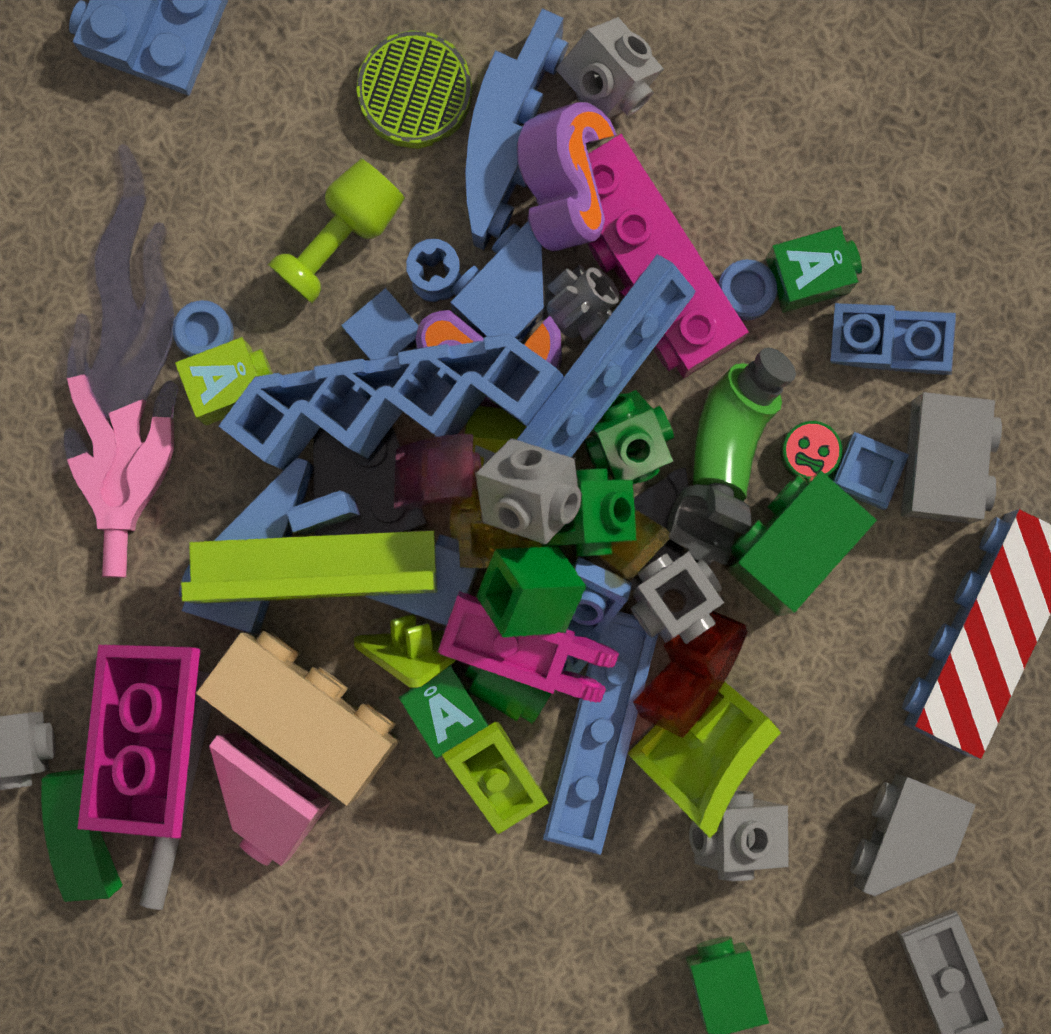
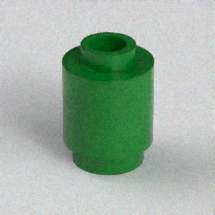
(507, 695)

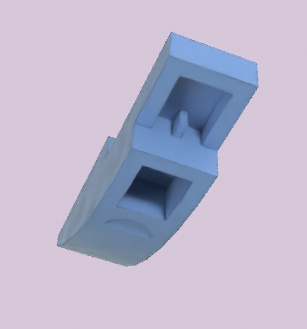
(503, 103)

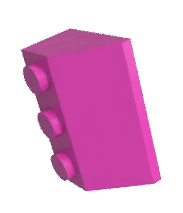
(139, 740)

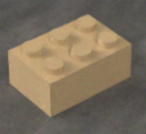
(300, 714)

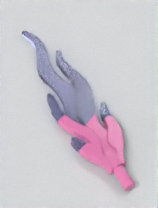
(116, 389)

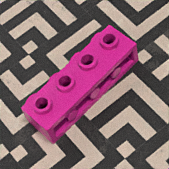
(637, 230)

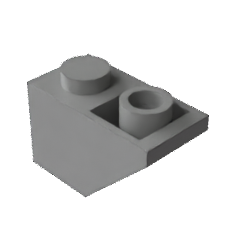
(914, 835)

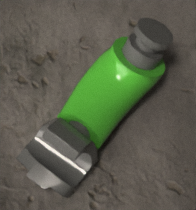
(725, 445)

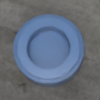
(749, 288)
(201, 327)

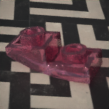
(435, 471)

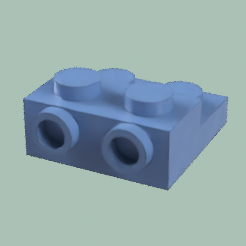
(148, 37)

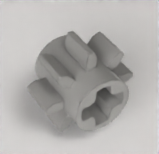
(582, 301)

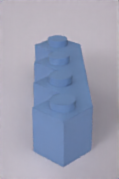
(364, 398)

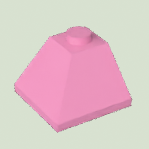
(264, 800)

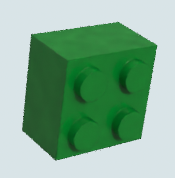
(800, 544)

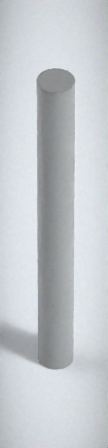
(165, 848)

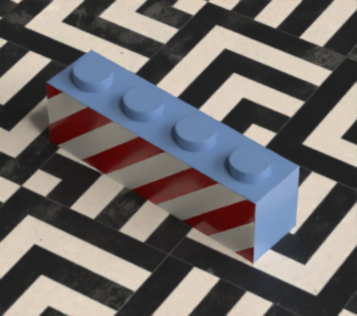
(989, 638)

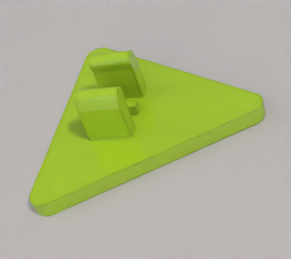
(407, 651)

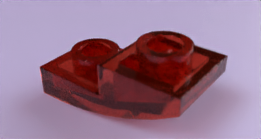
(692, 677)

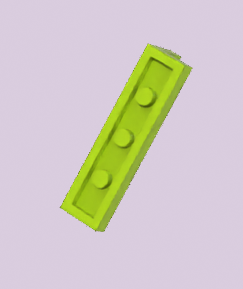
(311, 567)

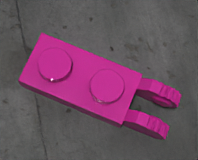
(526, 659)

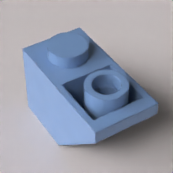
(507, 290)

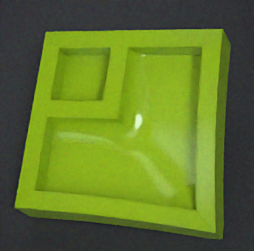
(710, 759)

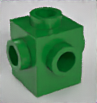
(630, 439)
(603, 515)

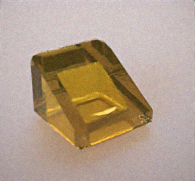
(631, 556)

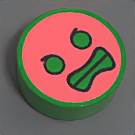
(807, 449)

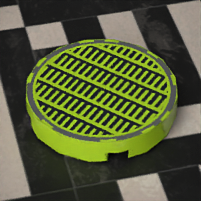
(414, 89)

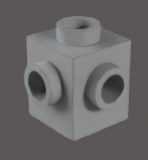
(611, 69)
(528, 490)
(692, 581)
(747, 839)

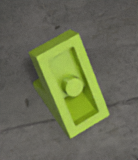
(496, 777)

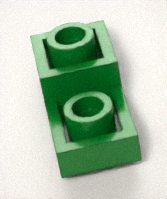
(76, 855)

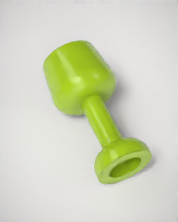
(361, 203)

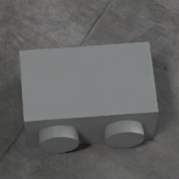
(950, 458)

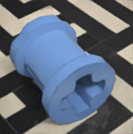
(430, 253)

